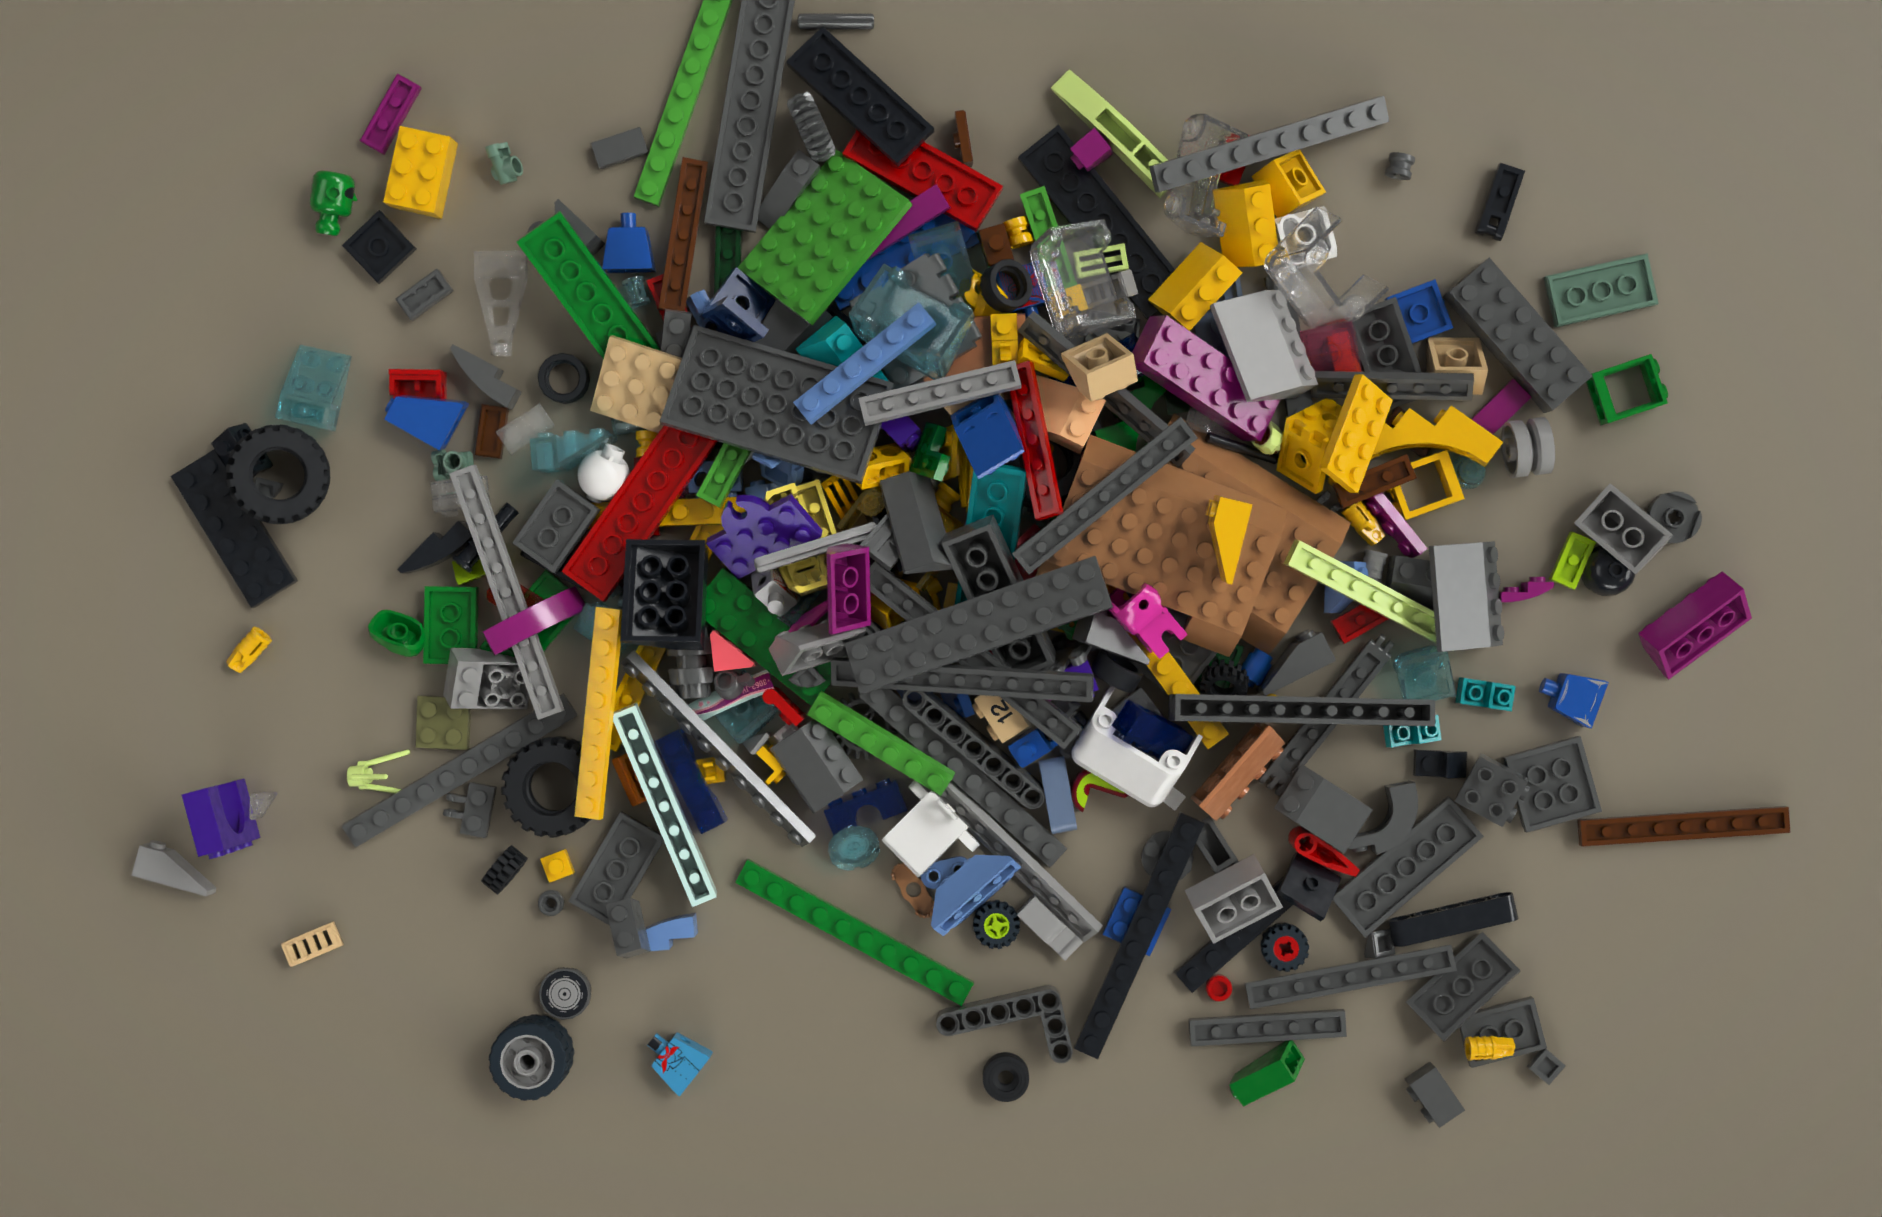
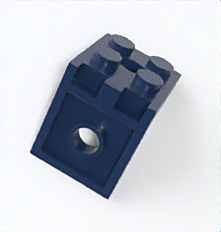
(733, 318)

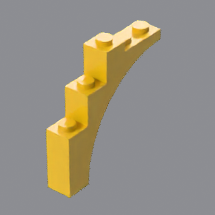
(1451, 433)

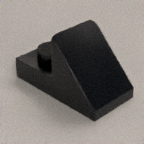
(1440, 763)

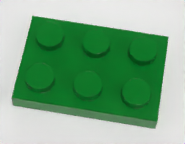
(449, 621)

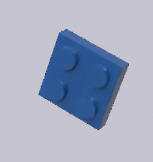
(1423, 311)
(1122, 915)

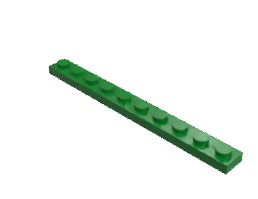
(854, 932)

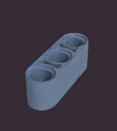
(1057, 795)

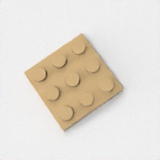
(634, 383)

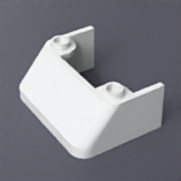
(1125, 765)

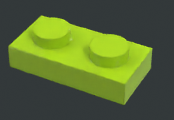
(1572, 560)

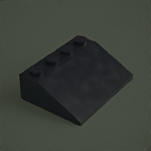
(665, 593)

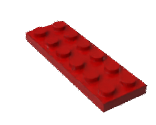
(964, 188)

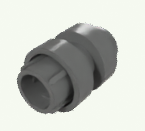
(692, 674)

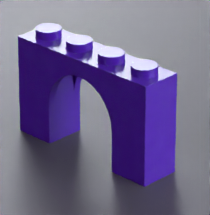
(220, 819)

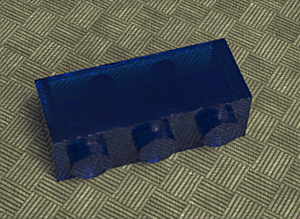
(1150, 730)

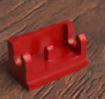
(418, 383)

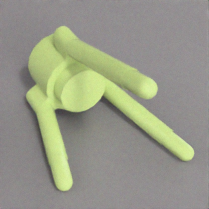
(362, 775)

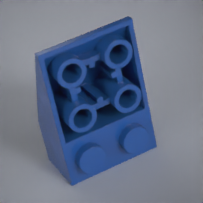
(988, 434)

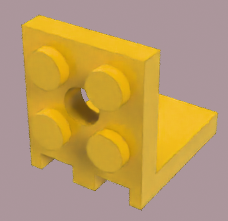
(1308, 435)

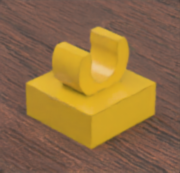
(711, 771)

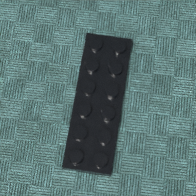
(860, 96)
(236, 536)

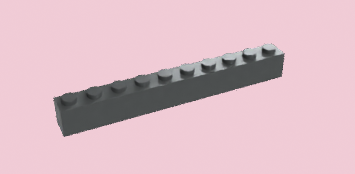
(1301, 710)

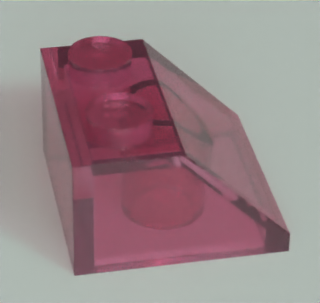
(1332, 347)

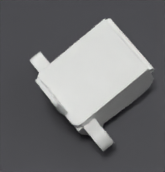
(927, 832)

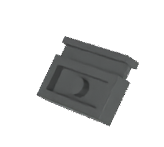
(882, 544)

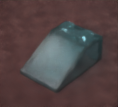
(949, 243)

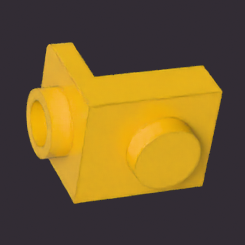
(768, 757)

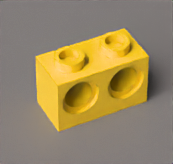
(885, 463)

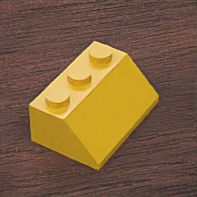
(1249, 222)
(1195, 286)

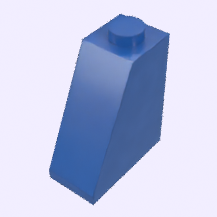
(426, 418)

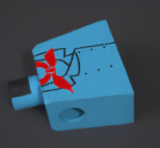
(678, 1060)

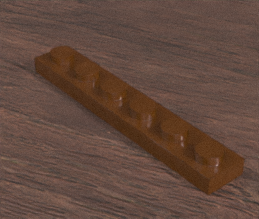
(683, 234)

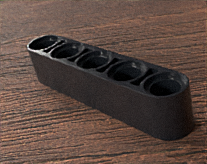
(1453, 919)

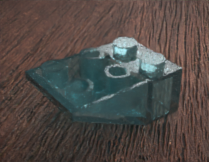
(314, 388)
(562, 453)

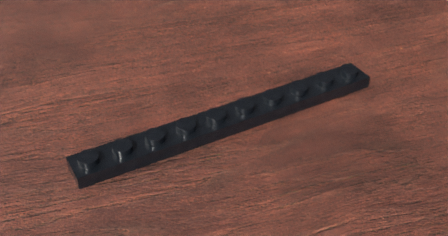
(1139, 935)

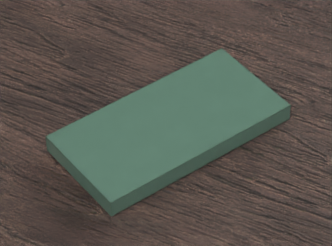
(1601, 290)

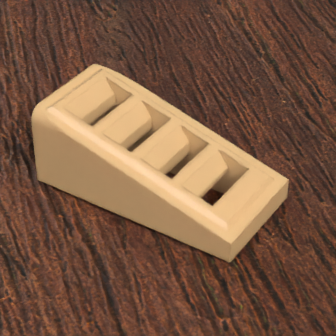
(291, 952)

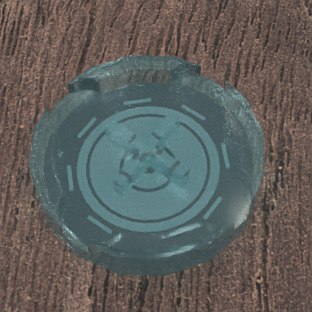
(853, 848)

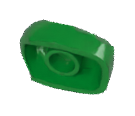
(397, 633)

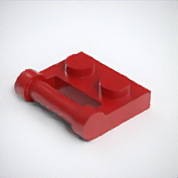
(789, 710)

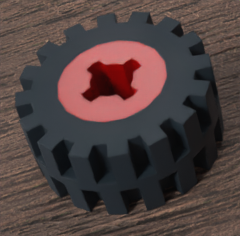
(1276, 941)

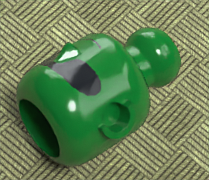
(332, 197)

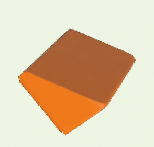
(629, 779)

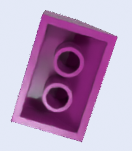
(848, 587)

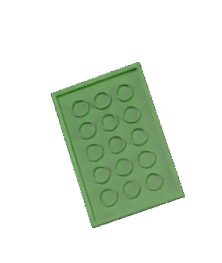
(825, 237)

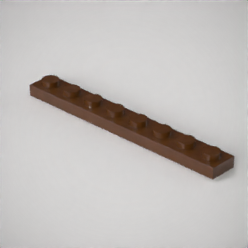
(1683, 826)

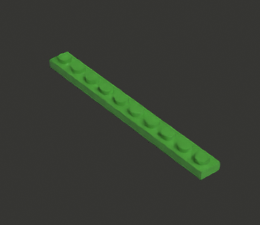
(682, 101)

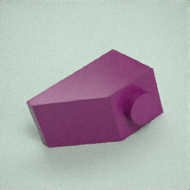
(1090, 151)

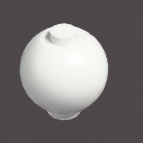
(603, 473)

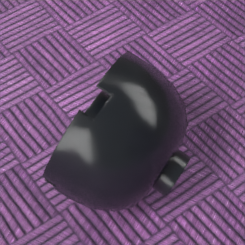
(1606, 574)

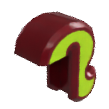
(1084, 781)

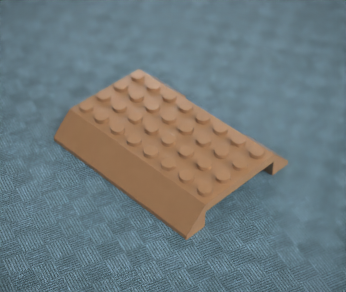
(1306, 520)
(1166, 541)

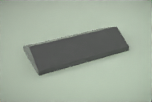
(1385, 342)
(915, 522)

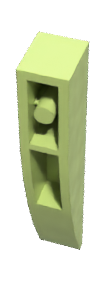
(1115, 129)

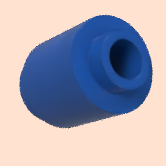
(1257, 666)

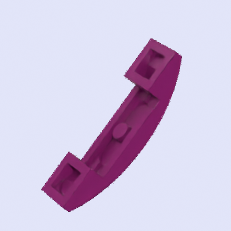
(534, 620)

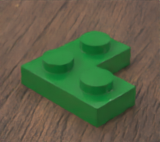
(927, 459)

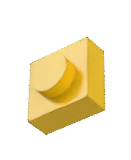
(557, 865)

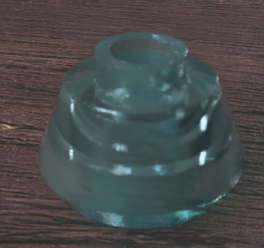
(1469, 472)

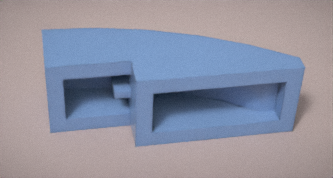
(663, 932)

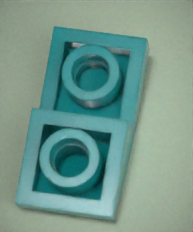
(1485, 694)
(1406, 735)

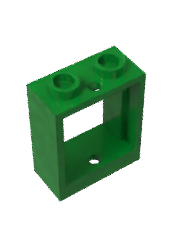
(1601, 397)

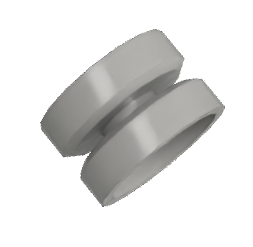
(1528, 447)

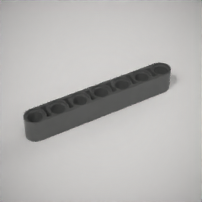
(977, 756)

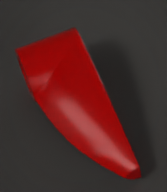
(1320, 851)

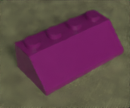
(1696, 624)

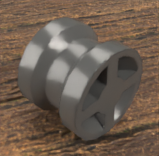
(1400, 166)

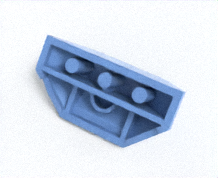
(969, 889)

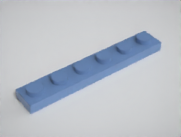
(865, 363)

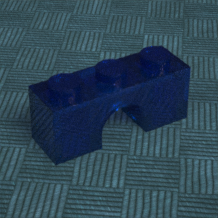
(885, 797)

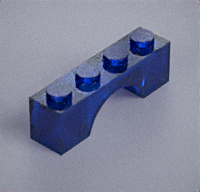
(686, 773)

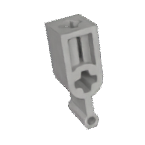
(1049, 927)

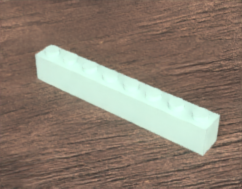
(664, 804)

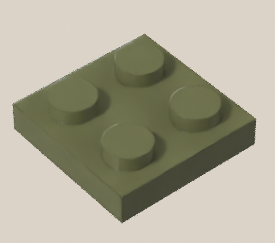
(440, 725)

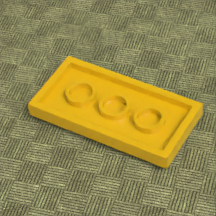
(1356, 433)

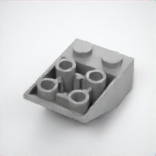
(484, 681)

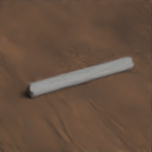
(811, 548)

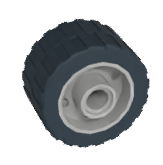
(519, 1073)

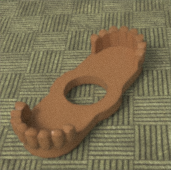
(923, 902)

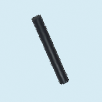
(1240, 447)

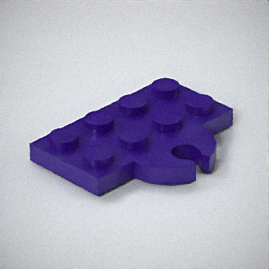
(760, 531)

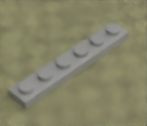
(940, 393)

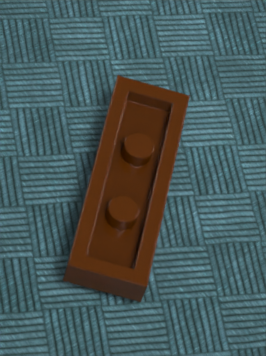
(1378, 480)

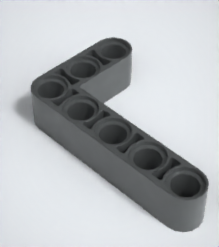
(1012, 1014)

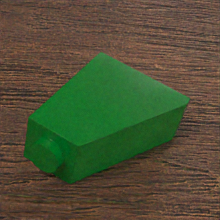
(1267, 1073)

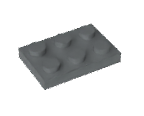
(556, 526)
(1509, 1020)

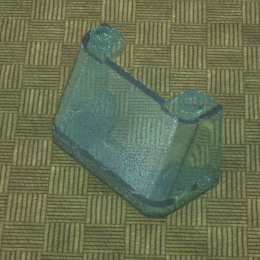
(889, 298)

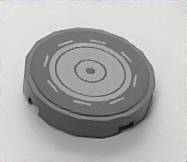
(565, 993)

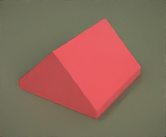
(727, 655)

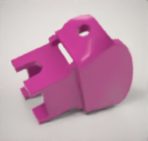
(1145, 623)

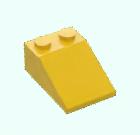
(1228, 527)

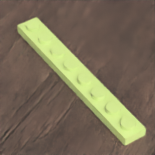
(1361, 589)

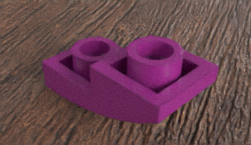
(1533, 588)

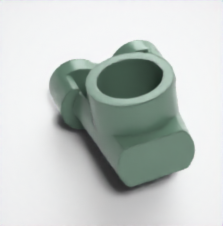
(504, 167)
(449, 462)

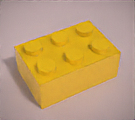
(420, 172)

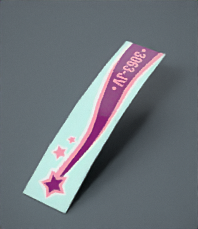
(716, 704)

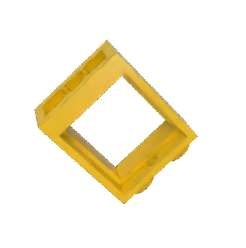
(1448, 479)

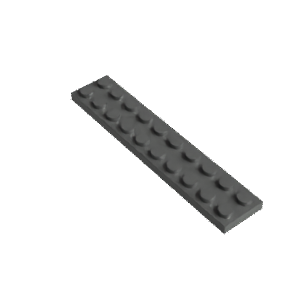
(749, 114)
(978, 625)

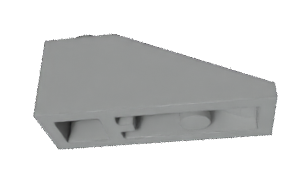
(169, 868)

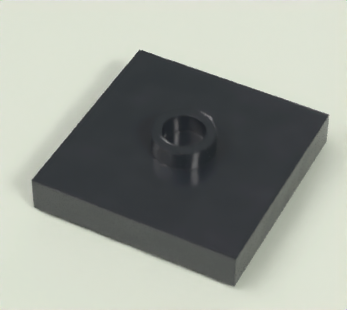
(379, 247)
(1309, 886)

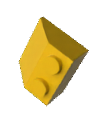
(1291, 183)

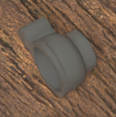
(731, 684)

